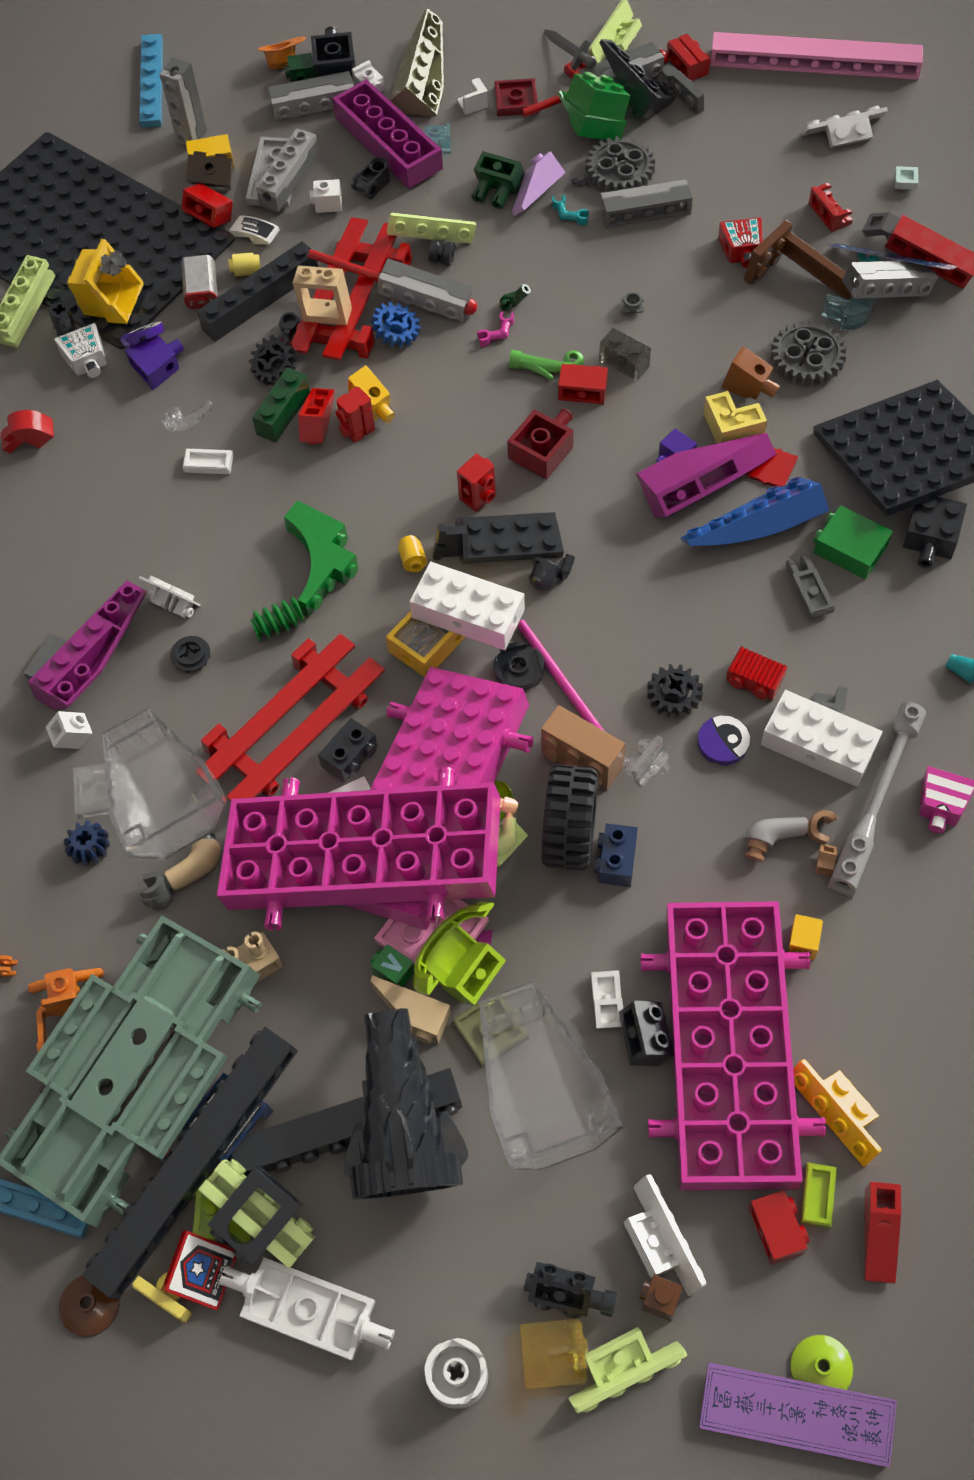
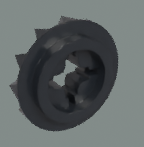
(198, 647)

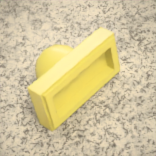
(161, 1298)

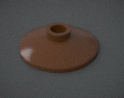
(89, 1320)

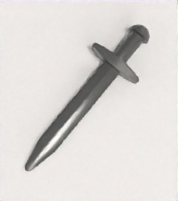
(579, 53)

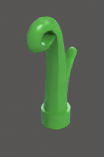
(542, 365)

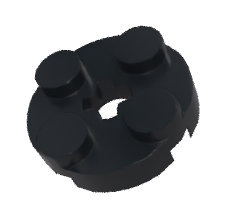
(519, 652)

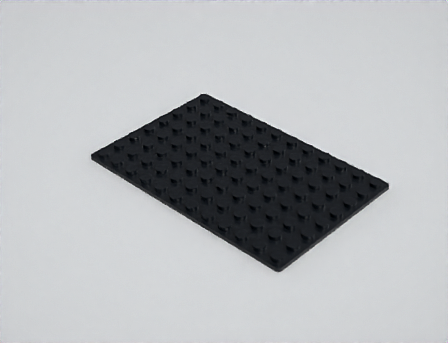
(68, 201)

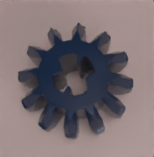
(86, 843)

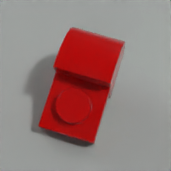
(26, 427)

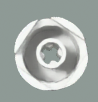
(451, 1355)

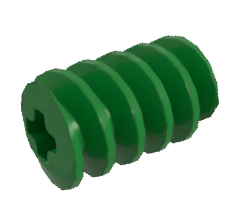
(276, 619)

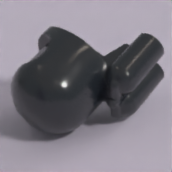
(546, 572)

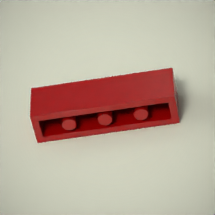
(920, 242)

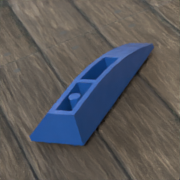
(764, 515)

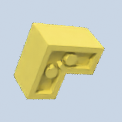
(732, 423)

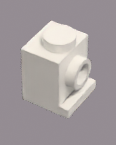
(366, 71)

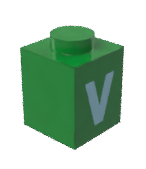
(392, 966)

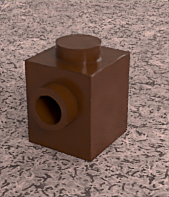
(660, 1297)

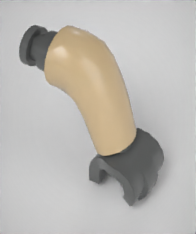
(200, 862)

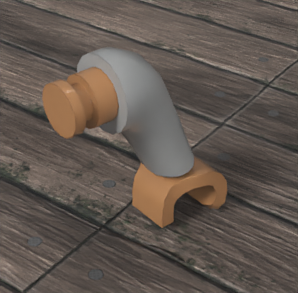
(768, 831)

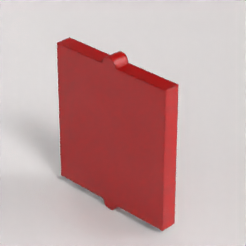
(774, 470)

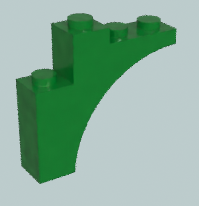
(324, 541)

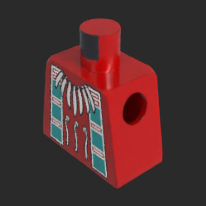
(740, 238)

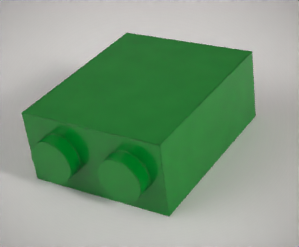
(852, 541)

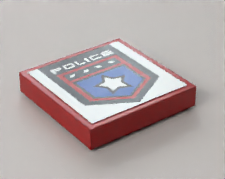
(198, 1269)

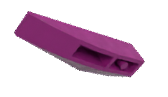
(700, 471)
(87, 651)

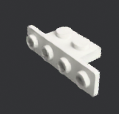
(847, 129)
(660, 1239)

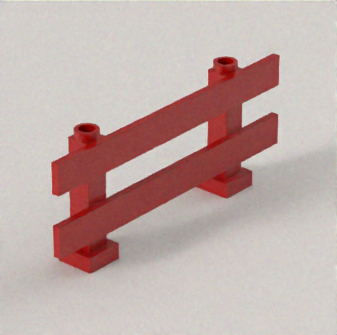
(375, 257)
(313, 668)

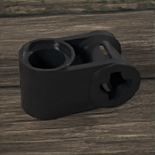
(373, 177)

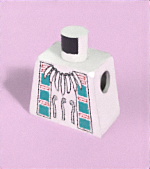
(83, 350)

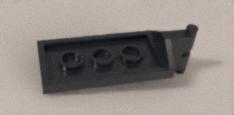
(500, 538)

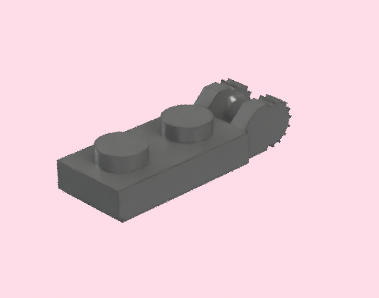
(683, 87)
(810, 588)

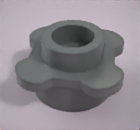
(632, 303)

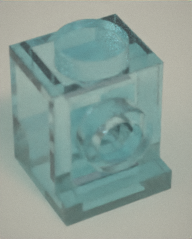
(440, 135)

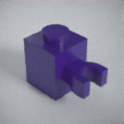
(673, 443)

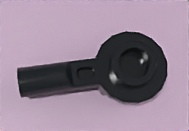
(288, 325)

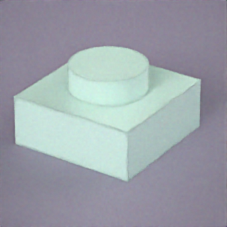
(906, 178)

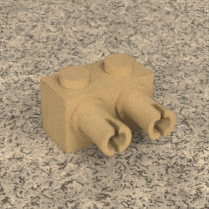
(258, 954)

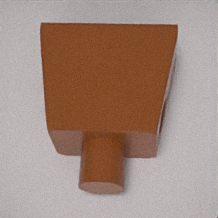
(749, 376)

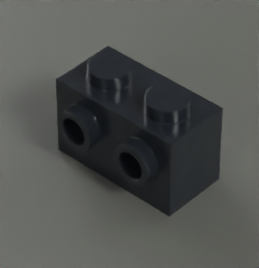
(348, 750)
(646, 1033)

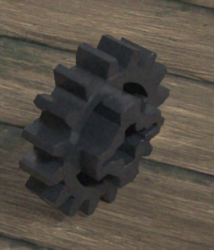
(272, 359)
(674, 691)

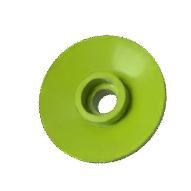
(821, 1347)

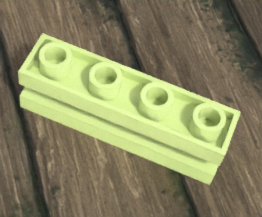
(24, 299)
(257, 1212)

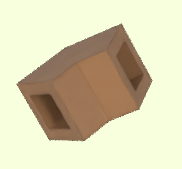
(826, 860)

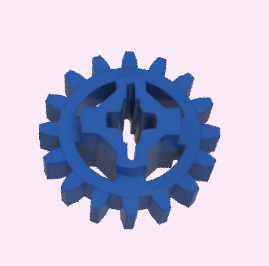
(395, 324)

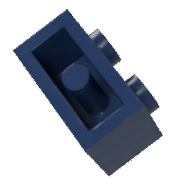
(617, 856)

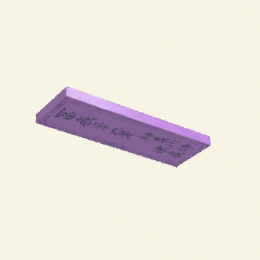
(798, 1414)

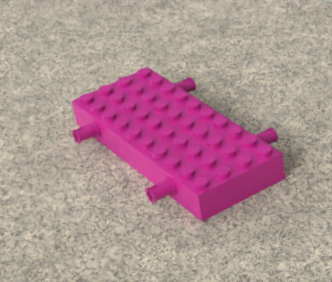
(453, 725)
(361, 848)
(731, 1048)

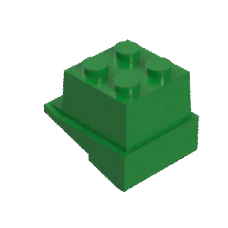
(596, 106)

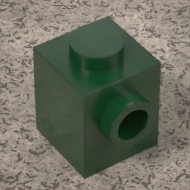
(300, 67)

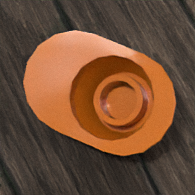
(277, 53)

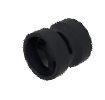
(441, 251)

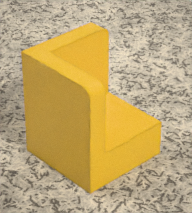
(805, 935)

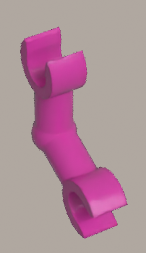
(486, 336)

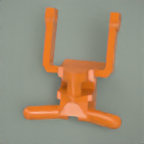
(61, 992)

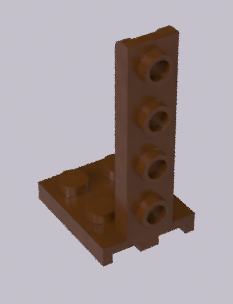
(784, 242)

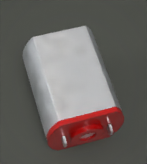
(198, 281)

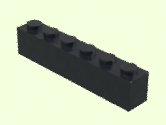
(253, 293)

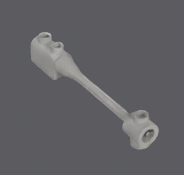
(860, 842)

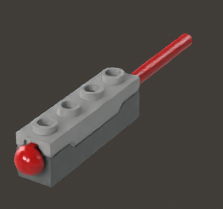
(646, 56)
(412, 286)

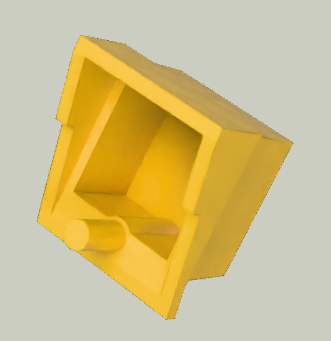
(101, 293)

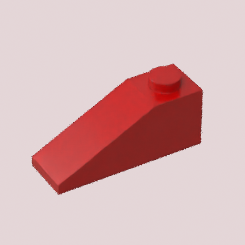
(315, 416)

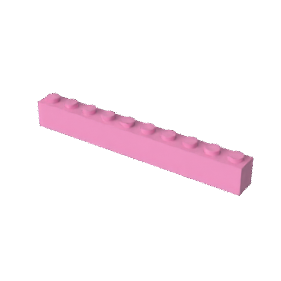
(817, 55)

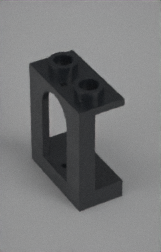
(220, 1222)

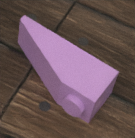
(537, 179)

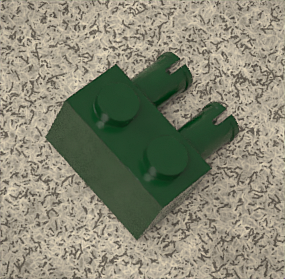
(499, 173)

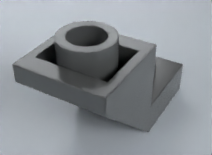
(880, 224)

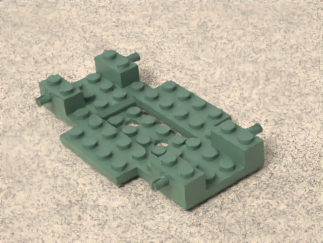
(66, 1138)

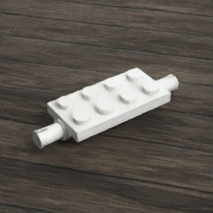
(307, 1308)

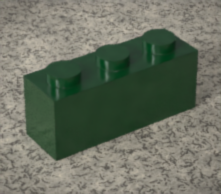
(281, 405)

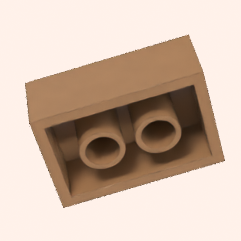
(580, 743)

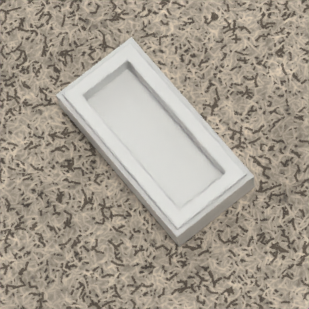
(208, 461)

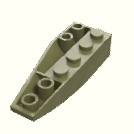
(421, 74)

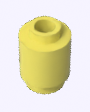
(244, 264)

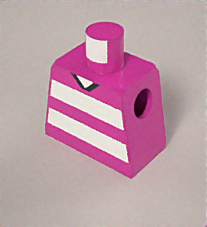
(944, 798)

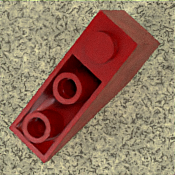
(882, 1231)

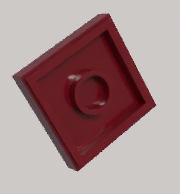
(514, 96)

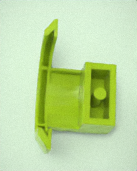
(456, 959)

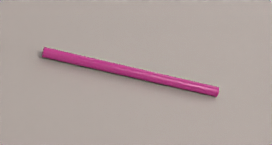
(558, 675)

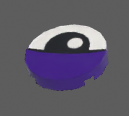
(138, 335)
(723, 740)

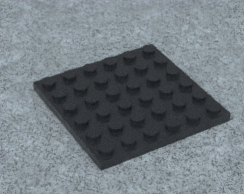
(905, 446)

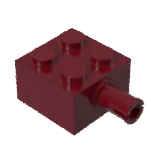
(541, 442)

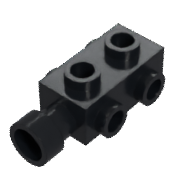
(567, 1291)

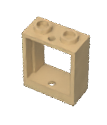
(322, 310)

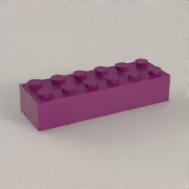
(388, 133)

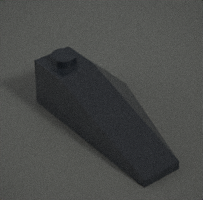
(646, 95)

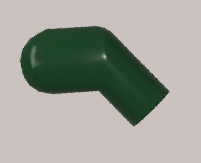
(514, 298)

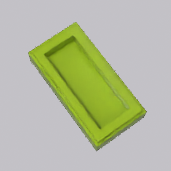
(818, 1195)

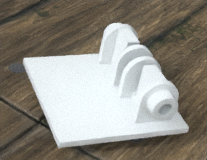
(170, 597)

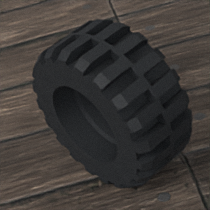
(569, 817)

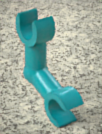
(580, 216)

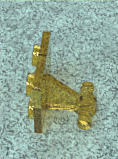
(554, 1354)

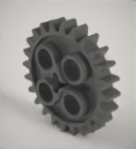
(620, 164)
(821, 361)

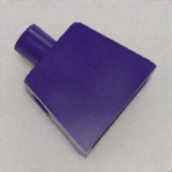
(154, 359)

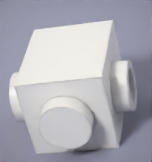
(326, 196)
(68, 730)

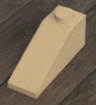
(426, 1014)

